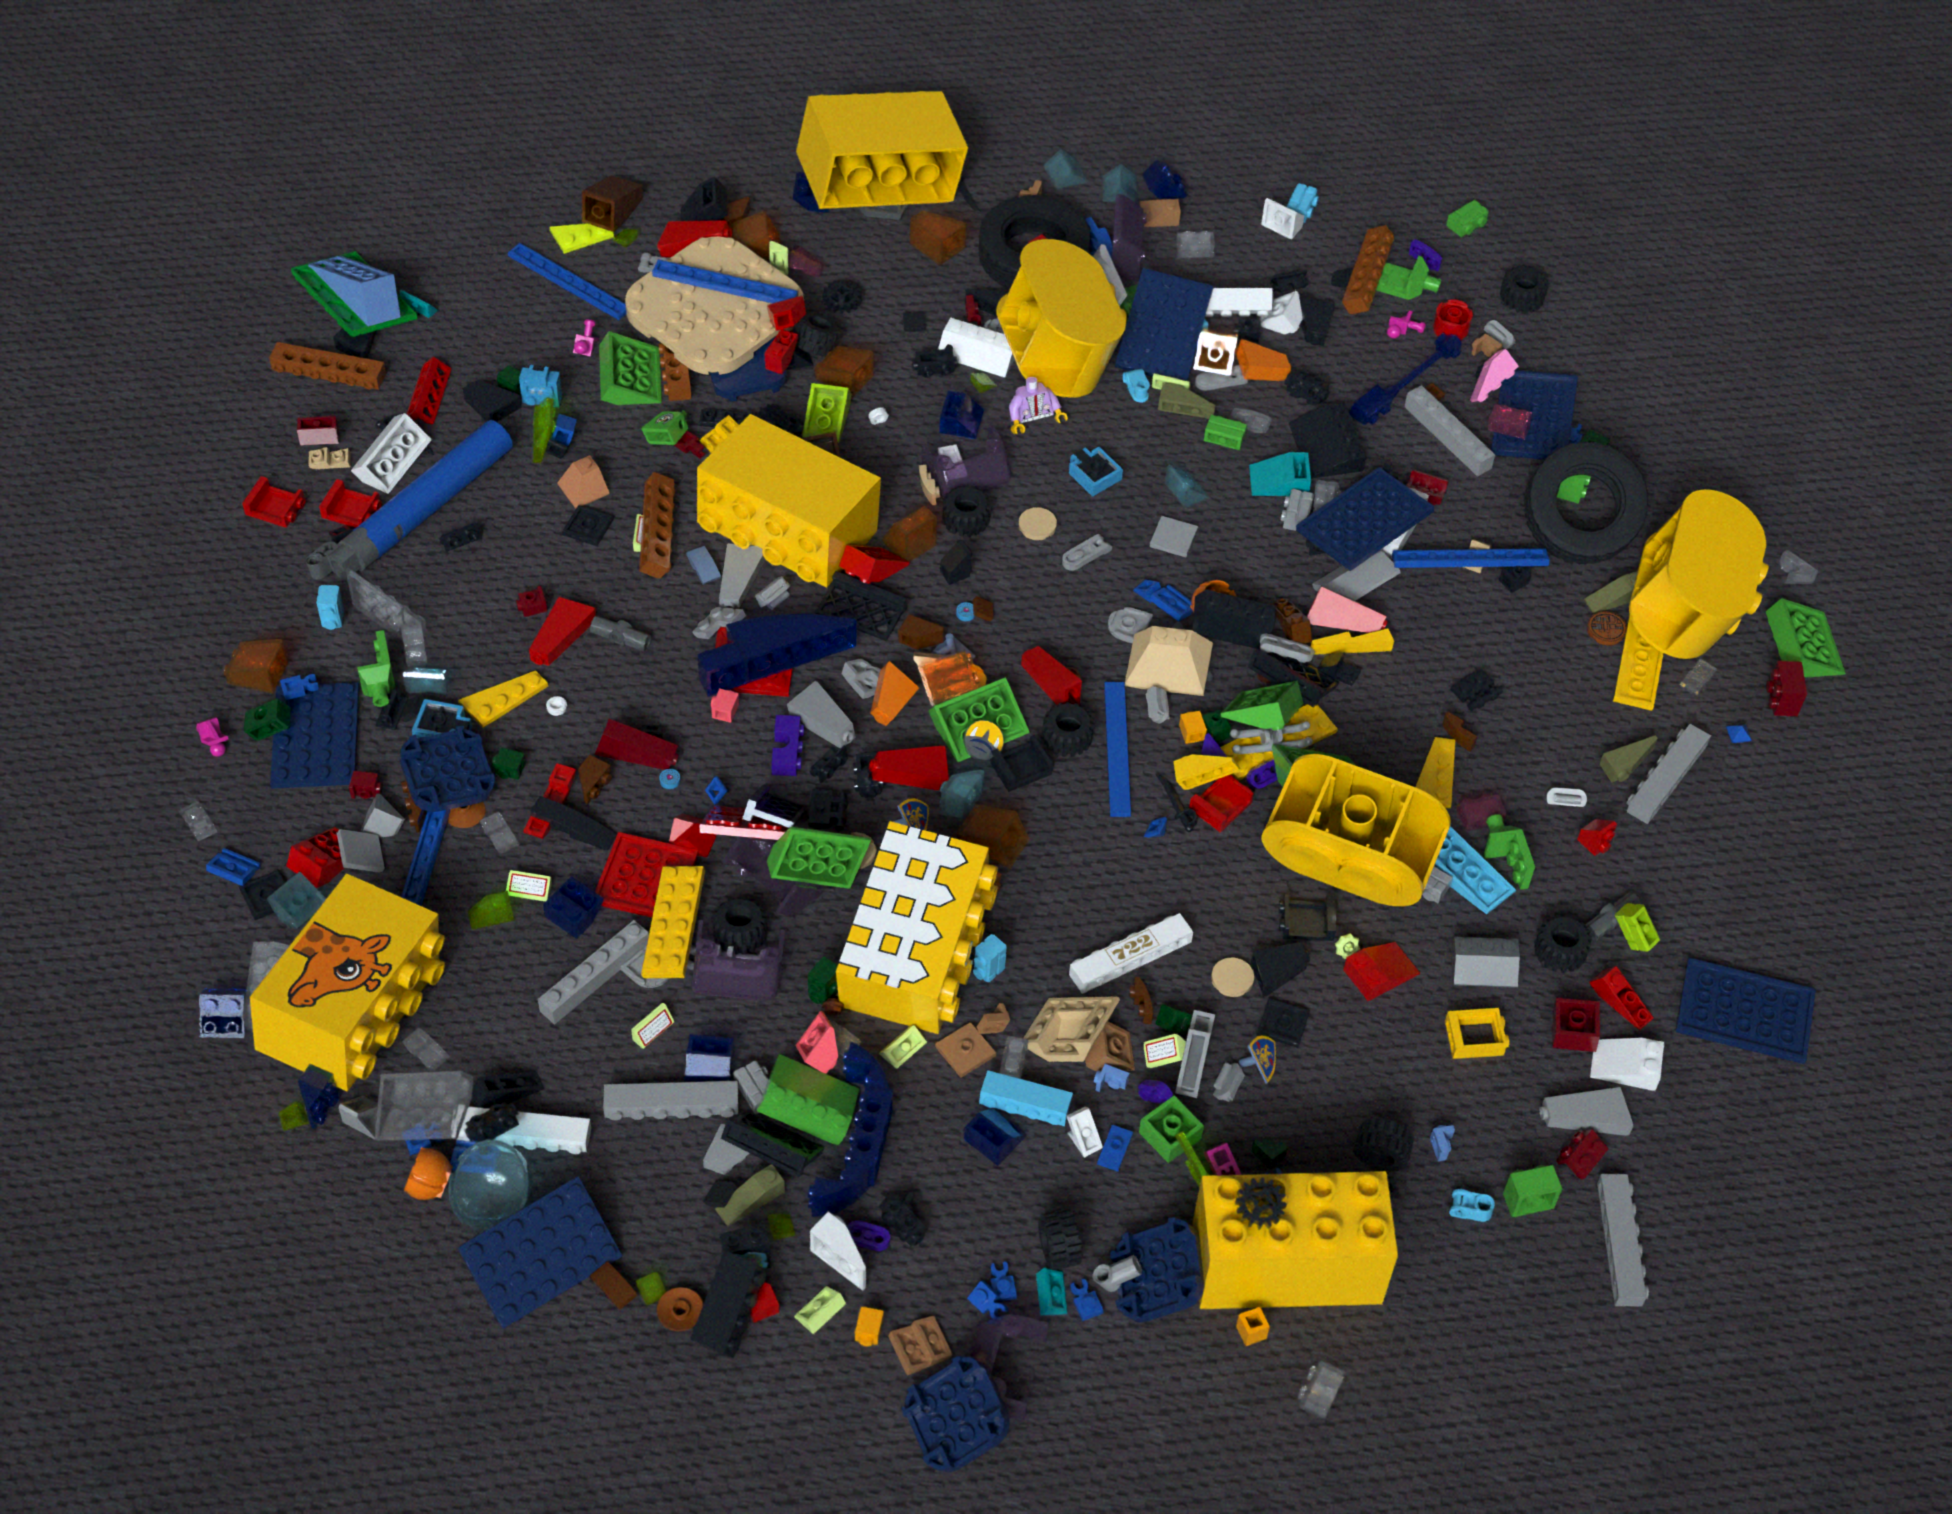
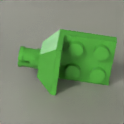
(1407, 282)
(378, 678)
(1510, 842)

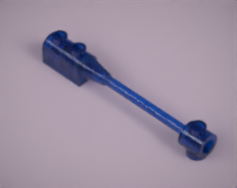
(1378, 400)

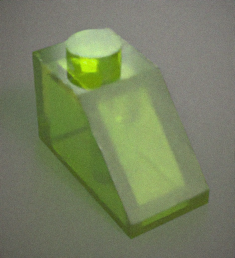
(491, 911)

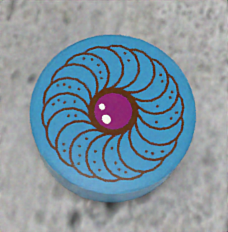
(965, 611)
(669, 778)

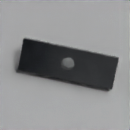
(710, 417)

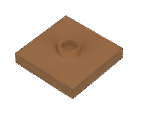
(965, 1050)

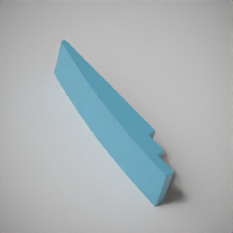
(1472, 874)

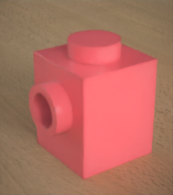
(724, 705)

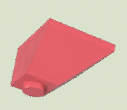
(819, 1044)

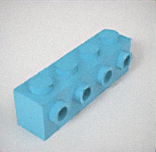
(1025, 1098)

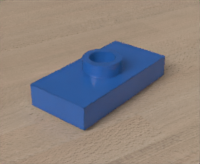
(1115, 1148)

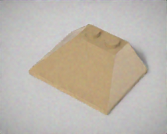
(1169, 660)
(1069, 1027)

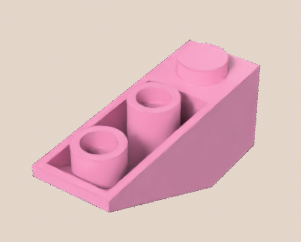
(1494, 371)

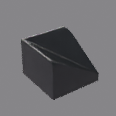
(1341, 278)

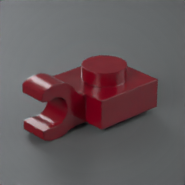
(971, 310)
(690, 442)

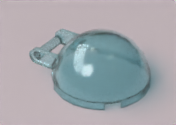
(489, 1184)

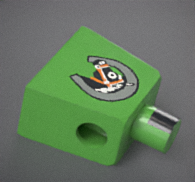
(666, 428)

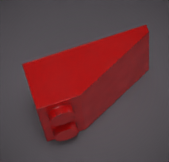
(871, 563)
(1379, 969)

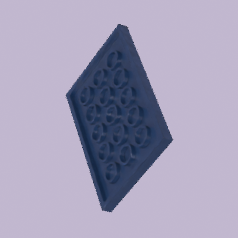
(1164, 325)
(1550, 401)
(1364, 518)
(320, 739)
(1746, 1010)
(539, 1252)

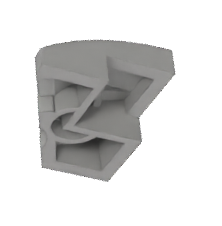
(859, 674)
(722, 1155)

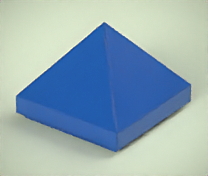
(1738, 733)
(716, 784)
(1160, 825)

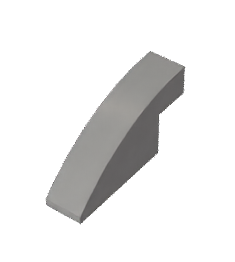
(1195, 1054)

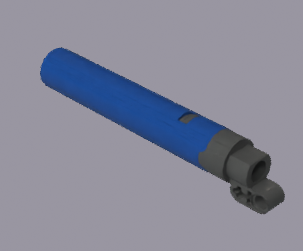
(412, 504)

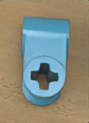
(1137, 384)
(1470, 1205)

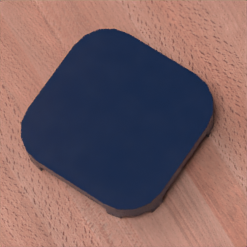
(748, 378)
(446, 770)
(1169, 1274)
(956, 1414)

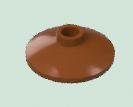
(468, 816)
(675, 1300)

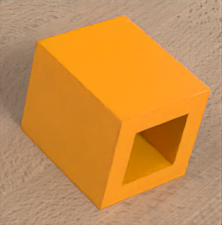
(1192, 727)
(869, 1326)
(1252, 1326)

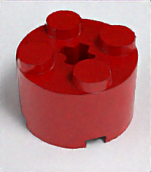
(1453, 319)

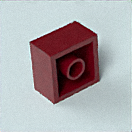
(1787, 688)
(1576, 1024)

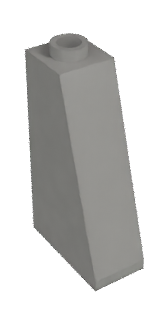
(739, 574)
(822, 715)
(1597, 1110)

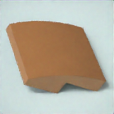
(929, 1340)

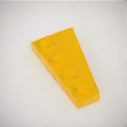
(500, 699)
(1438, 771)

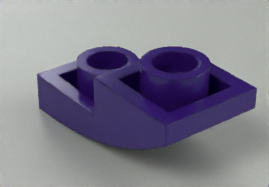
(1430, 256)

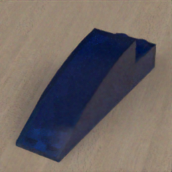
(771, 646)

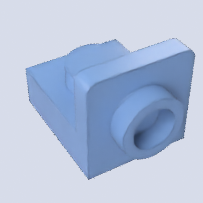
(1113, 1076)
(1440, 1141)

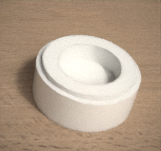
(878, 415)
(556, 705)

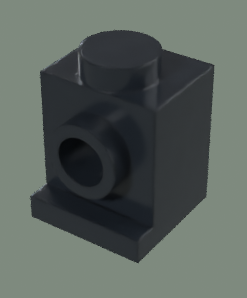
(1518, 575)

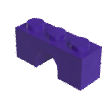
(786, 759)

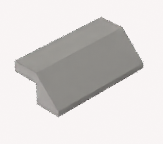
(1360, 580)

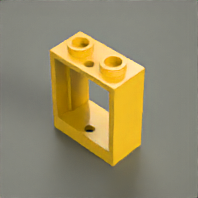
(1476, 1016)

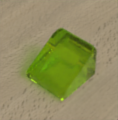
(626, 237)
(981, 382)
(295, 1116)
(780, 1226)
(650, 1288)

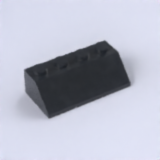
(1232, 618)
(729, 1304)

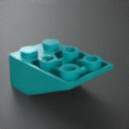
(1280, 475)

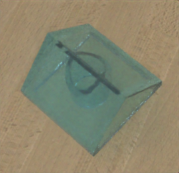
(1064, 170)
(1119, 181)
(1184, 486)
(427, 680)
(296, 901)

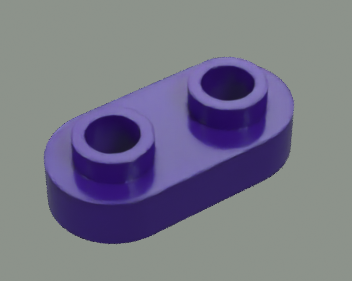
(1263, 773)
(1154, 1091)
(868, 1235)

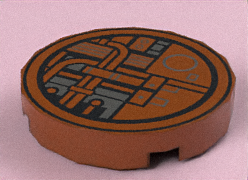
(1606, 628)

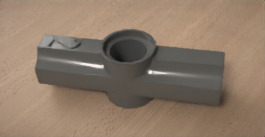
(620, 633)
(1606, 919)

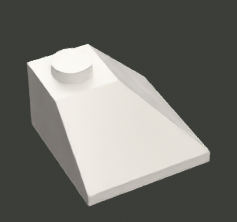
(1281, 219)
(1285, 314)

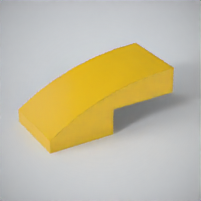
(719, 433)

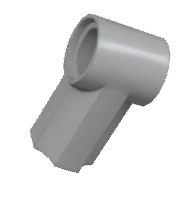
(1112, 1276)

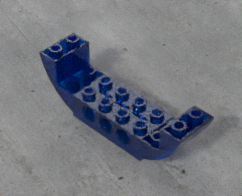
(866, 1141)

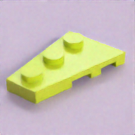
(579, 236)

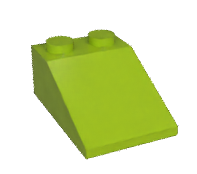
(826, 410)

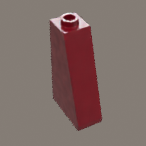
(636, 746)

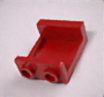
(273, 503)
(348, 506)
(1222, 802)

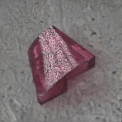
(803, 260)

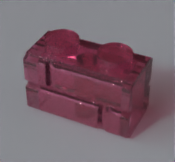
(1509, 421)
(1475, 812)

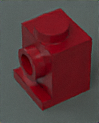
(531, 602)
(365, 785)

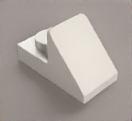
(1084, 1131)

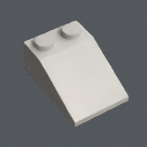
(1628, 1062)
(835, 1246)

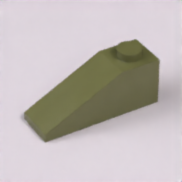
(1183, 401)
(1613, 594)
(1623, 761)
(752, 1195)

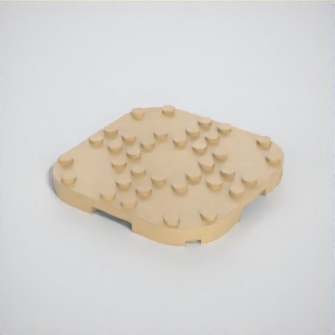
(703, 325)

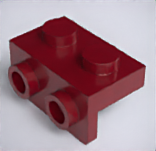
(1428, 484)
(1582, 1152)

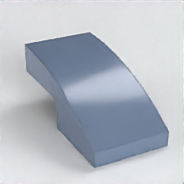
(703, 564)

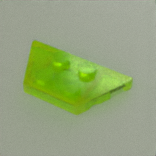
(542, 427)
(1193, 1163)

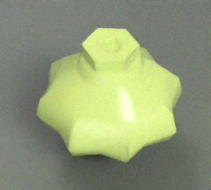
(1347, 945)

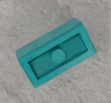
(418, 305)
(1051, 1292)

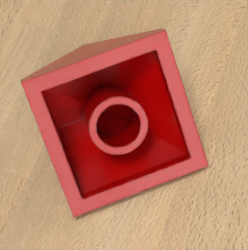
(686, 834)

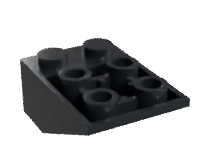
(706, 202)

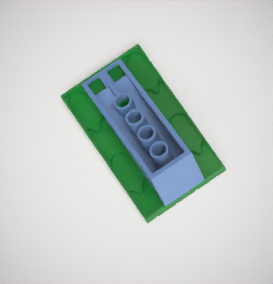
(354, 293)

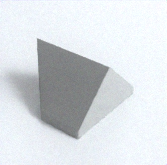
(382, 819)
(360, 1114)

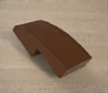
(1455, 729)
(1142, 998)
(613, 1285)

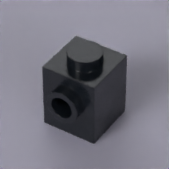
(1248, 330)

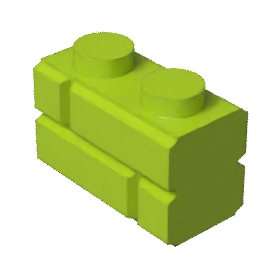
(1637, 927)

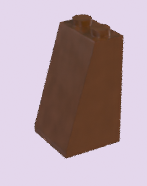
(610, 202)

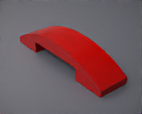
(558, 790)

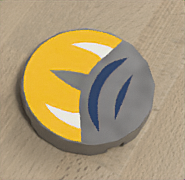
(982, 738)

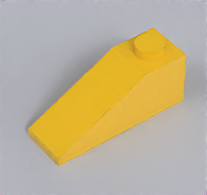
(1201, 769)

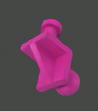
(1400, 325)
(584, 343)
(212, 736)

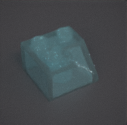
(961, 793)

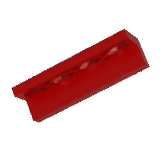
(425, 387)

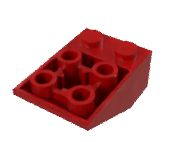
(317, 857)

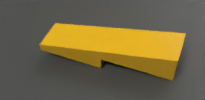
(1343, 642)

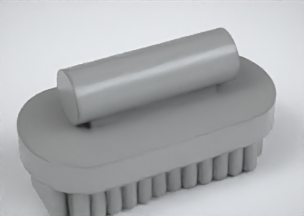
(1500, 334)
(773, 593)
(1157, 704)
(1566, 796)
(1228, 1081)

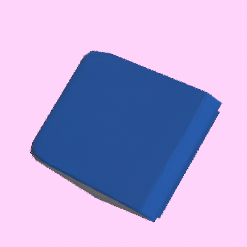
(1146, 588)

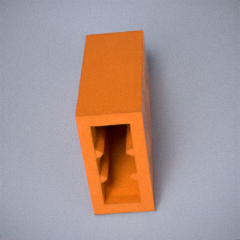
(1261, 363)
(891, 693)

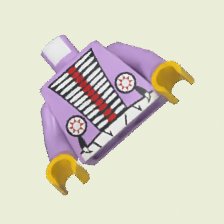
(1033, 403)

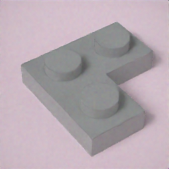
(717, 618)

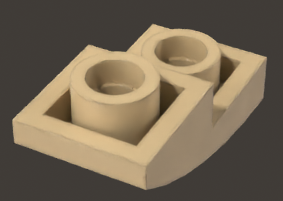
(325, 459)
(928, 485)

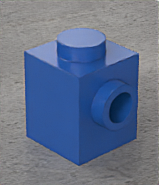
(563, 429)

